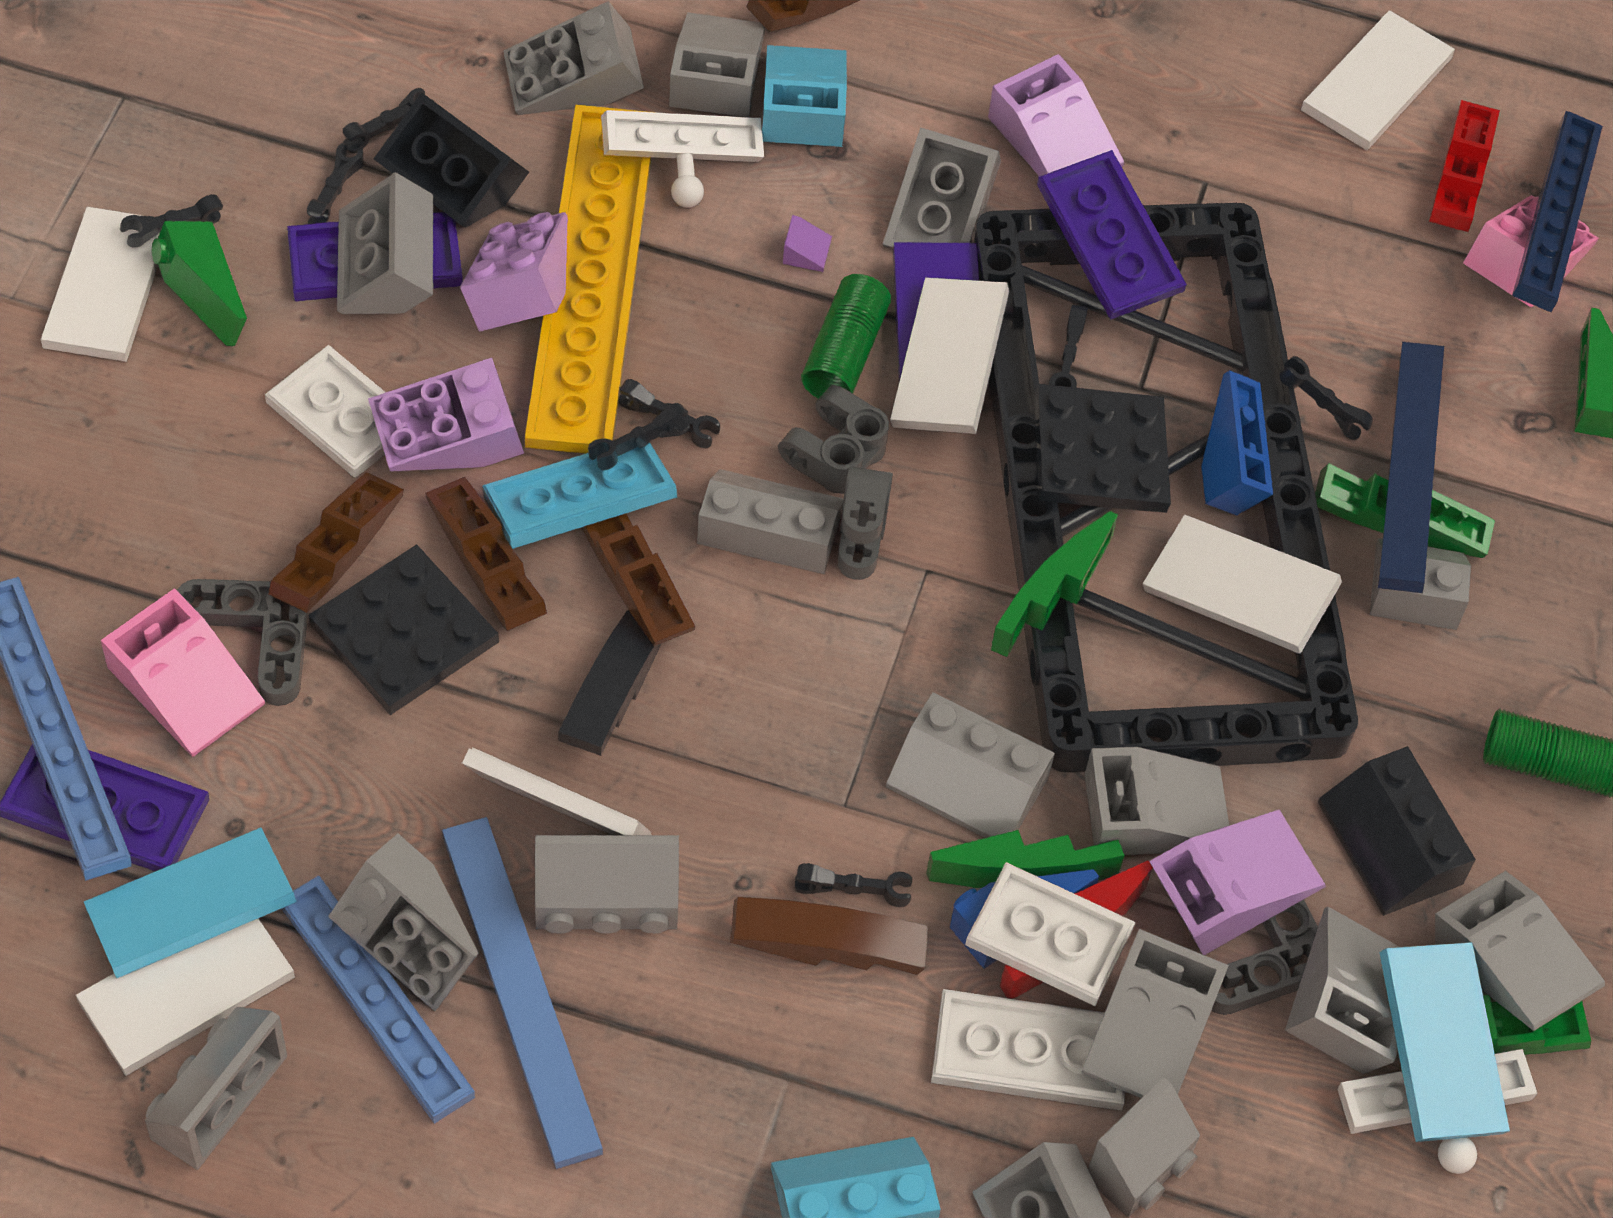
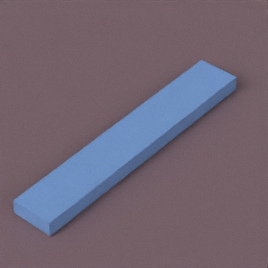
(379, 1004)

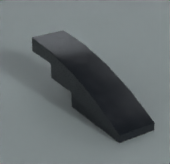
(609, 687)

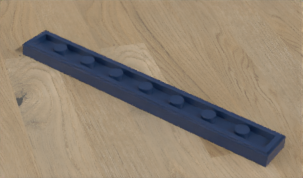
(1557, 212)
(1411, 468)

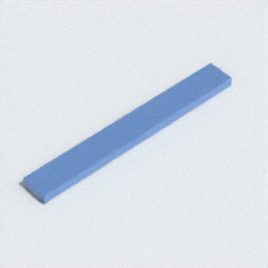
(57, 738)
(522, 994)

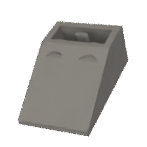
(575, 62)
(716, 64)
(1151, 799)
(407, 921)
(1519, 950)
(1344, 996)
(1154, 1016)

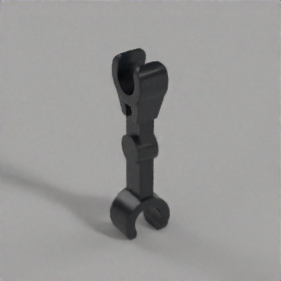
(359, 135)
(344, 168)
(148, 226)
(1074, 331)
(1298, 375)
(638, 398)
(664, 425)
(815, 879)

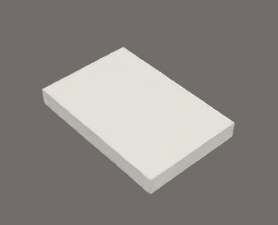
(332, 409)
(1050, 933)

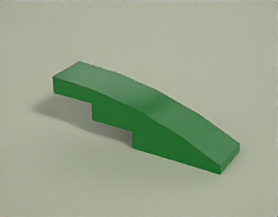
(1364, 503)
(1061, 575)
(982, 860)
(1562, 1033)

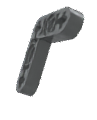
(264, 613)
(1287, 953)

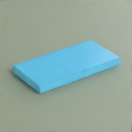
(576, 494)
(189, 902)
(1444, 1042)

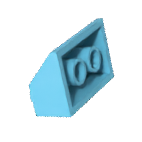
(858, 1182)

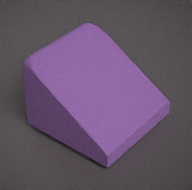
(806, 245)

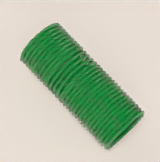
(846, 335)
(1557, 756)

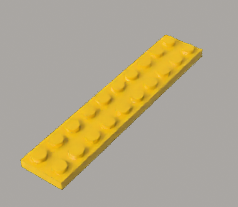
(587, 336)

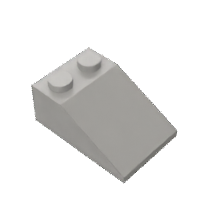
(943, 190)

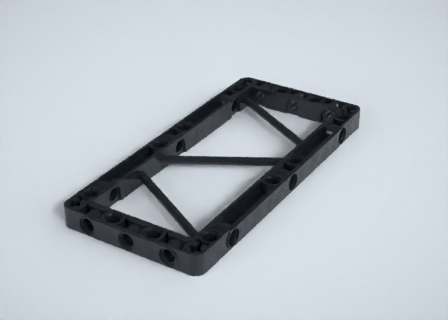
(1197, 733)

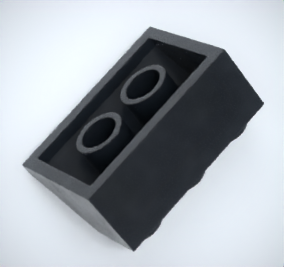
(451, 162)
(1397, 831)

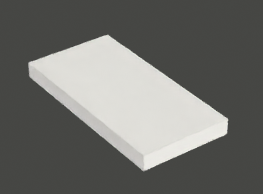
(1377, 80)
(101, 290)
(950, 355)
(1242, 583)
(552, 795)
(183, 993)
(1019, 1049)

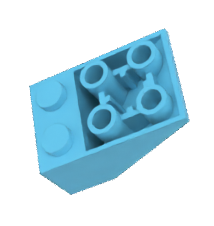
(805, 96)

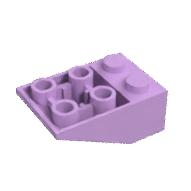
(1050, 117)
(518, 272)
(447, 421)
(1236, 878)

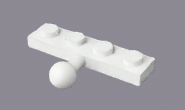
(682, 138)
(1383, 1103)

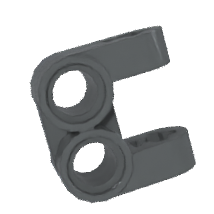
(820, 458)
(863, 520)

